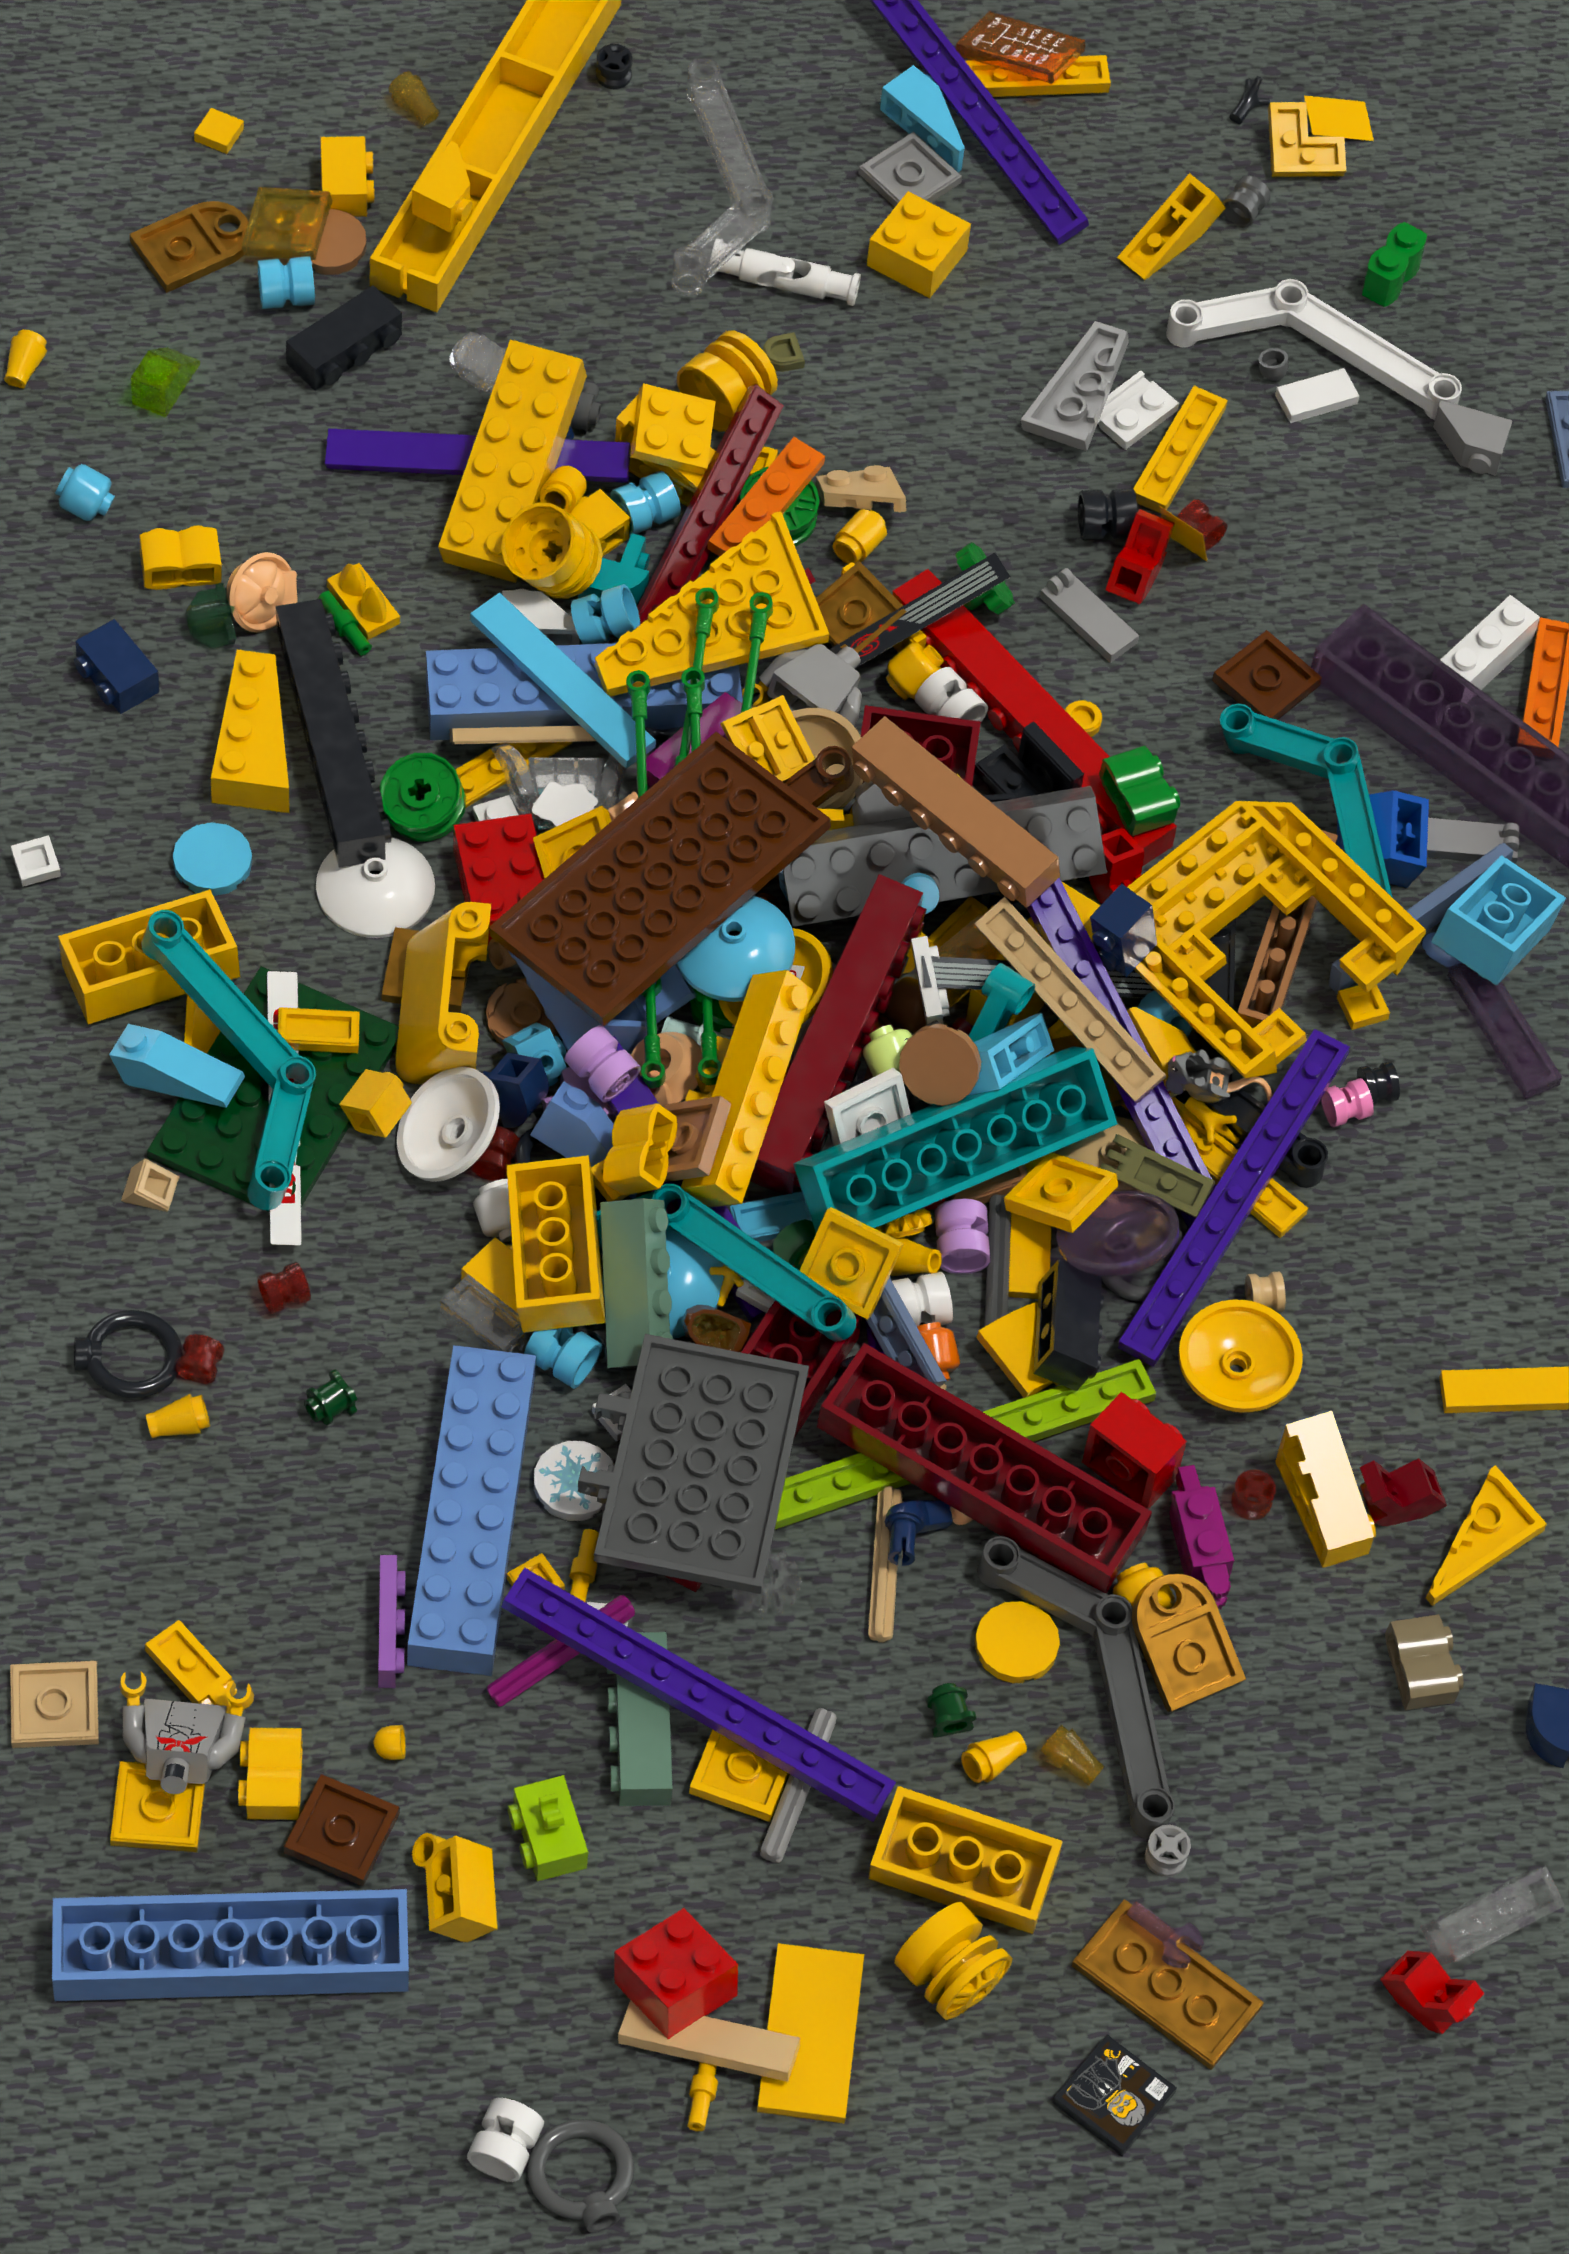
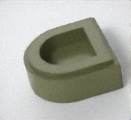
(784, 352)

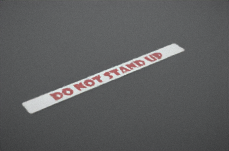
(286, 1218)

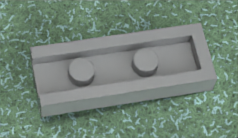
(1088, 615)
(1469, 839)

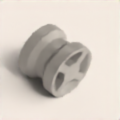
(1169, 1841)

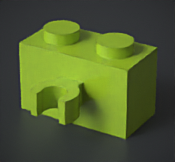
(549, 1828)

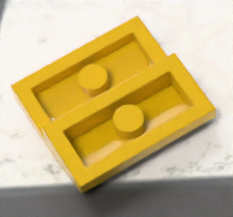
(770, 738)
(1012, 1347)

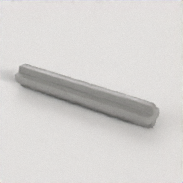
(793, 1797)

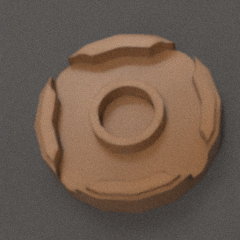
(340, 245)
(507, 1014)
(940, 1064)

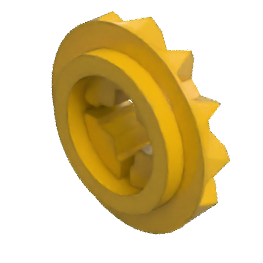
(907, 1225)

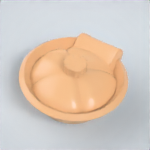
(258, 588)
(680, 1059)

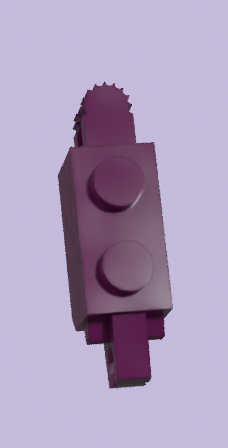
(1201, 1534)

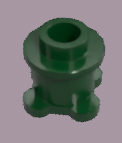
(330, 1399)
(950, 1710)

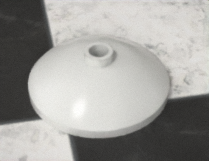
(377, 903)
(448, 1124)

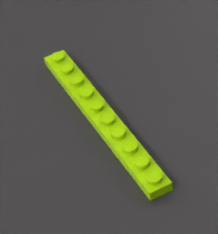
(1032, 1417)

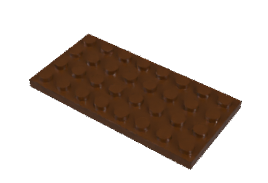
(659, 878)

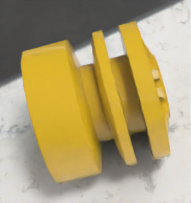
(726, 373)
(552, 550)
(950, 1956)

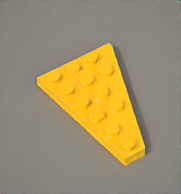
(667, 639)

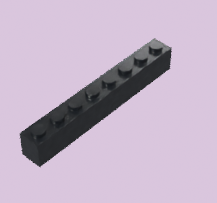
(331, 732)

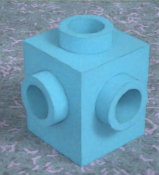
(539, 1043)

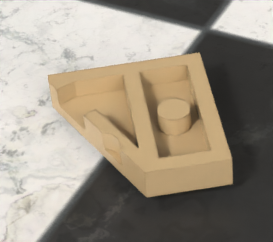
(861, 488)

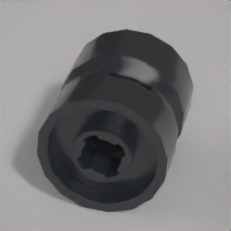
(1106, 513)

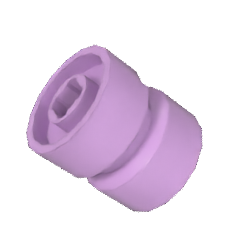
(598, 1058)
(962, 1235)

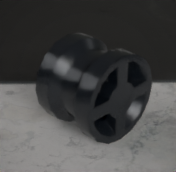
(619, 61)
(1381, 1081)

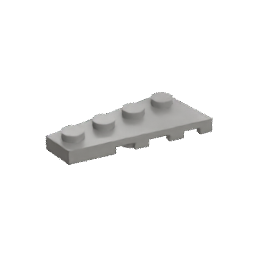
(1079, 389)

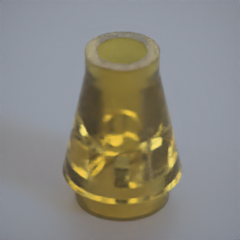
(413, 97)
(1071, 1755)

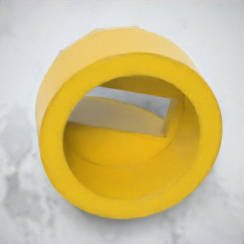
(390, 1742)

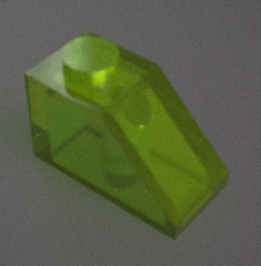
(161, 379)

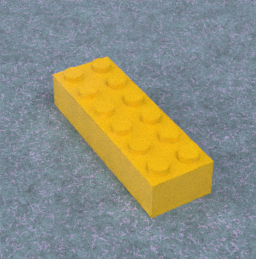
(511, 453)

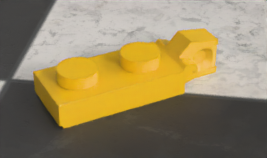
(190, 1665)

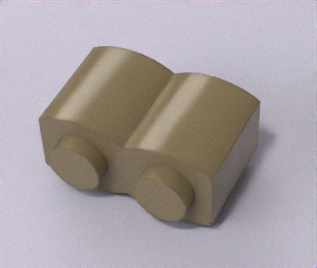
(1423, 1662)

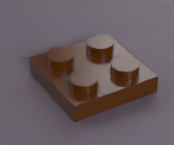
(1267, 677)
(341, 1830)

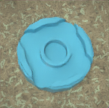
(212, 858)

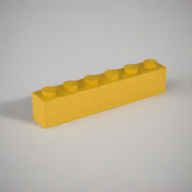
(752, 1082)

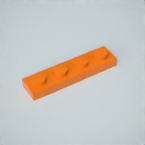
(770, 494)
(1548, 679)

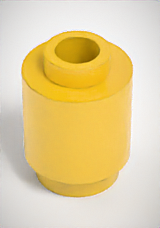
(564, 488)
(860, 536)

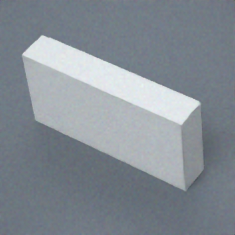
(1317, 395)

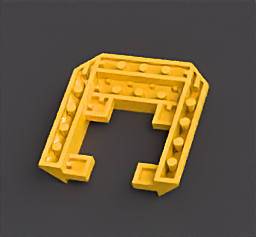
(1220, 874)

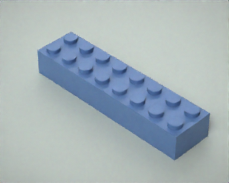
(491, 691)
(471, 1511)
(230, 1945)

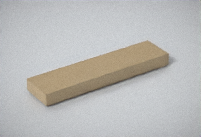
(519, 735)
(716, 2044)

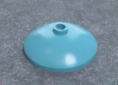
(725, 963)
(688, 1279)

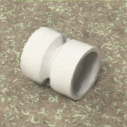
(947, 695)
(927, 1298)
(507, 2134)

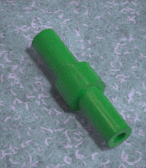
(345, 623)

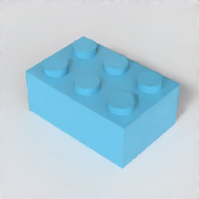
(1498, 920)

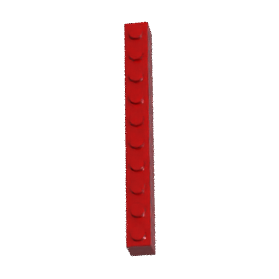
(1018, 700)

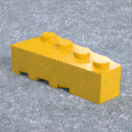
(251, 746)

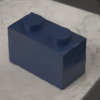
(116, 667)
(1123, 930)

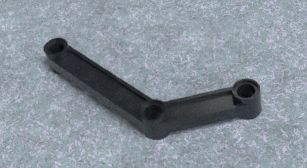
(1241, 1103)

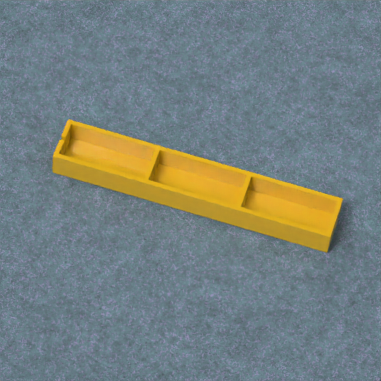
(495, 138)

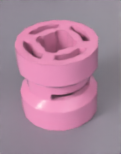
(1347, 1102)

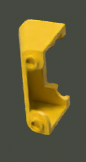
(427, 1033)

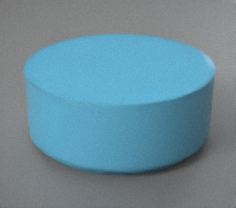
(926, 885)

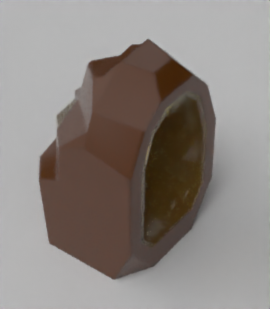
(715, 1328)

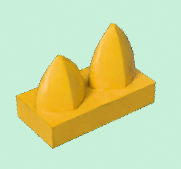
(364, 599)

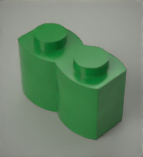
(1394, 264)
(1139, 790)

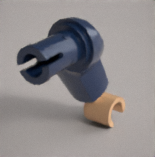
(917, 1517)

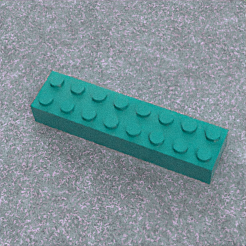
(959, 1143)

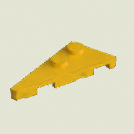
(1492, 1530)

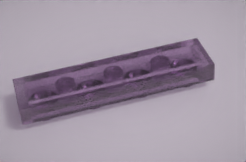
(1506, 1031)

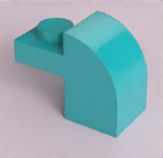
(629, 571)

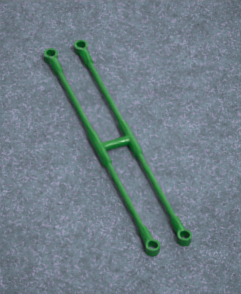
(702, 632)
(639, 715)

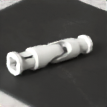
(778, 272)

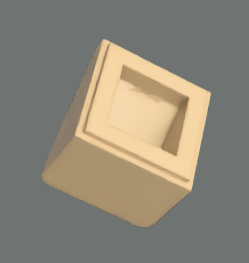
(150, 1186)

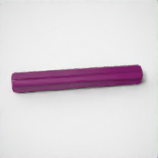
(548, 1659)

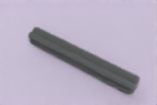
(998, 1269)

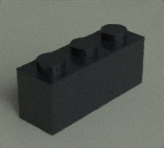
(344, 338)
(1068, 1326)

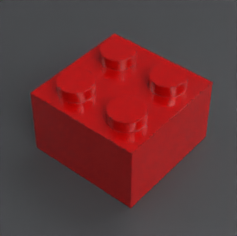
(1134, 1450)
(676, 1973)

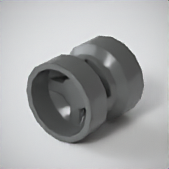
(1247, 199)

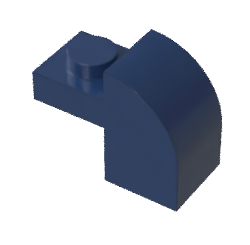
(520, 1087)
(1549, 1723)

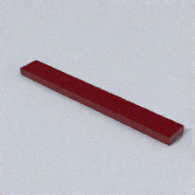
(713, 497)

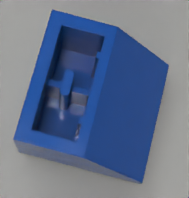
(1402, 834)

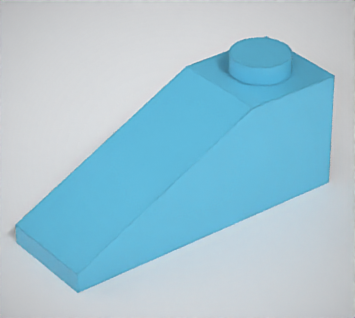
(919, 106)
(1011, 1052)
(171, 1067)

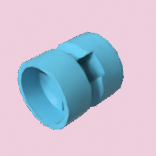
(286, 282)
(650, 501)
(600, 617)
(567, 1353)

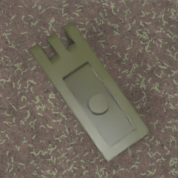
(1159, 1176)

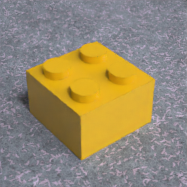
(918, 244)

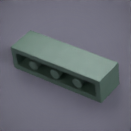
(634, 1277)
(640, 1741)

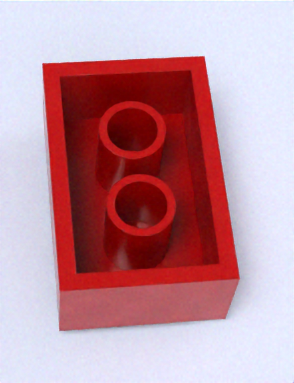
(497, 861)

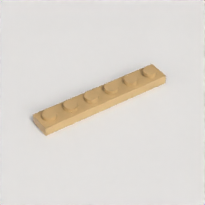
(1070, 1000)

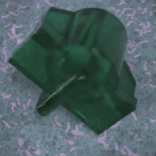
(211, 618)

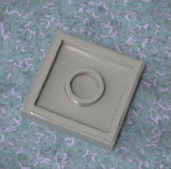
(910, 167)

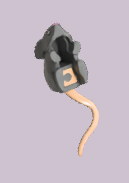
(1206, 1078)

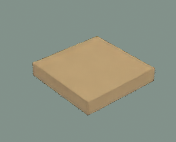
(54, 1704)

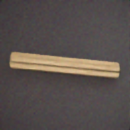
(884, 1572)

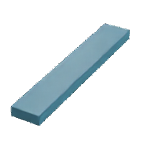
(560, 678)

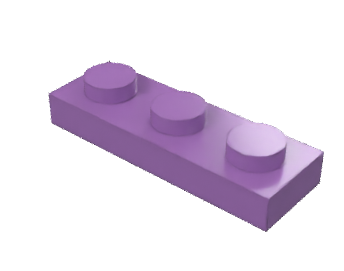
(390, 1621)

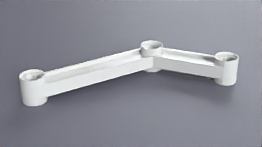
(1294, 307)

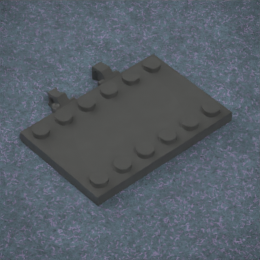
(697, 1463)

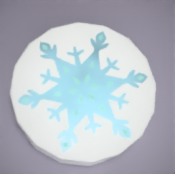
(558, 1477)

